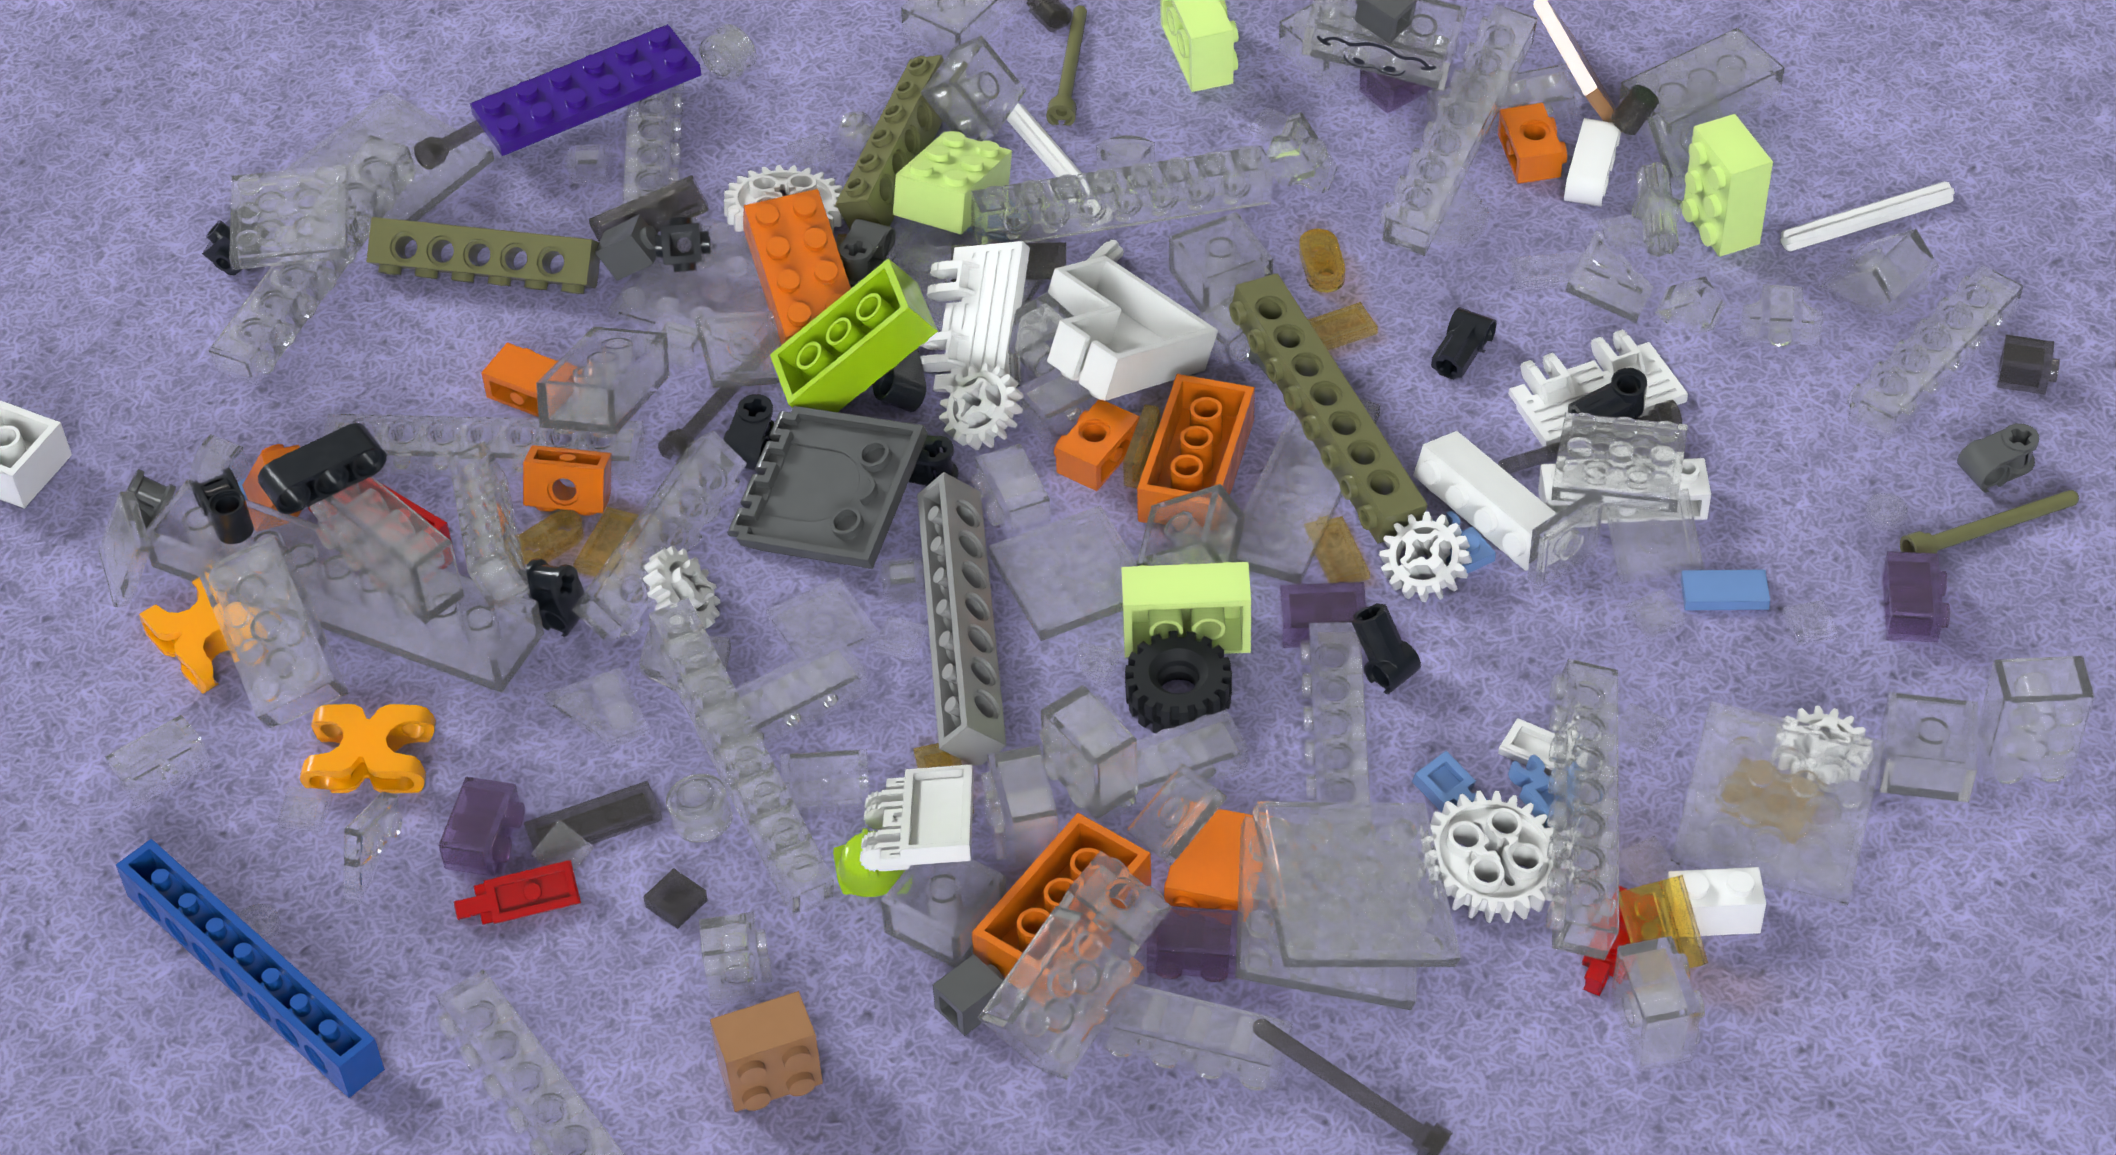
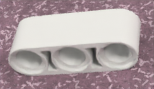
(1592, 162)

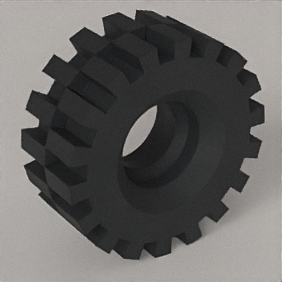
(1177, 660)

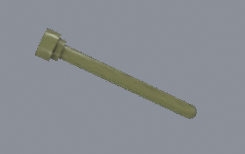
(1062, 105)
(1926, 543)

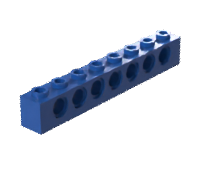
(251, 968)

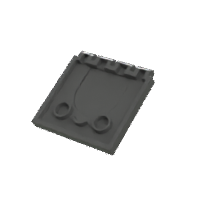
(828, 486)

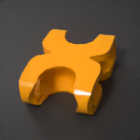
(189, 636)
(368, 748)

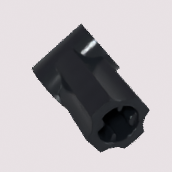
(1464, 339)
(1620, 398)
(1389, 657)

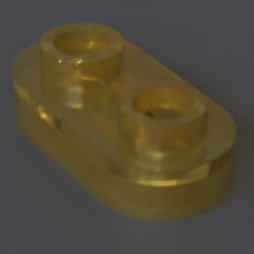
(1324, 267)

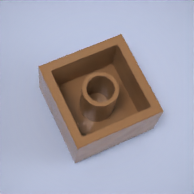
(767, 1052)

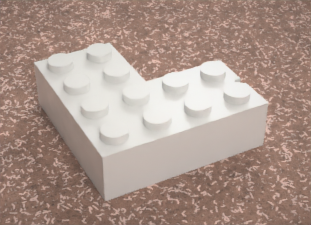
(1123, 331)

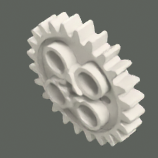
(768, 186)
(1493, 855)

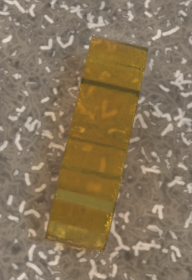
(548, 538)

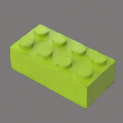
(854, 341)

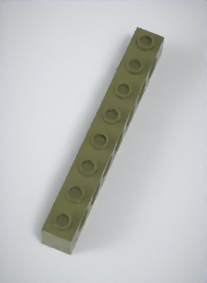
(1326, 406)

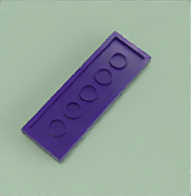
(585, 89)

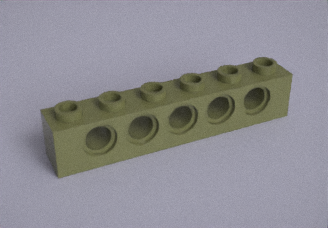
(899, 136)
(391, 236)

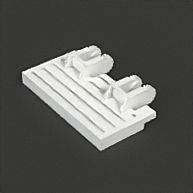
(980, 326)
(1547, 407)
(921, 819)

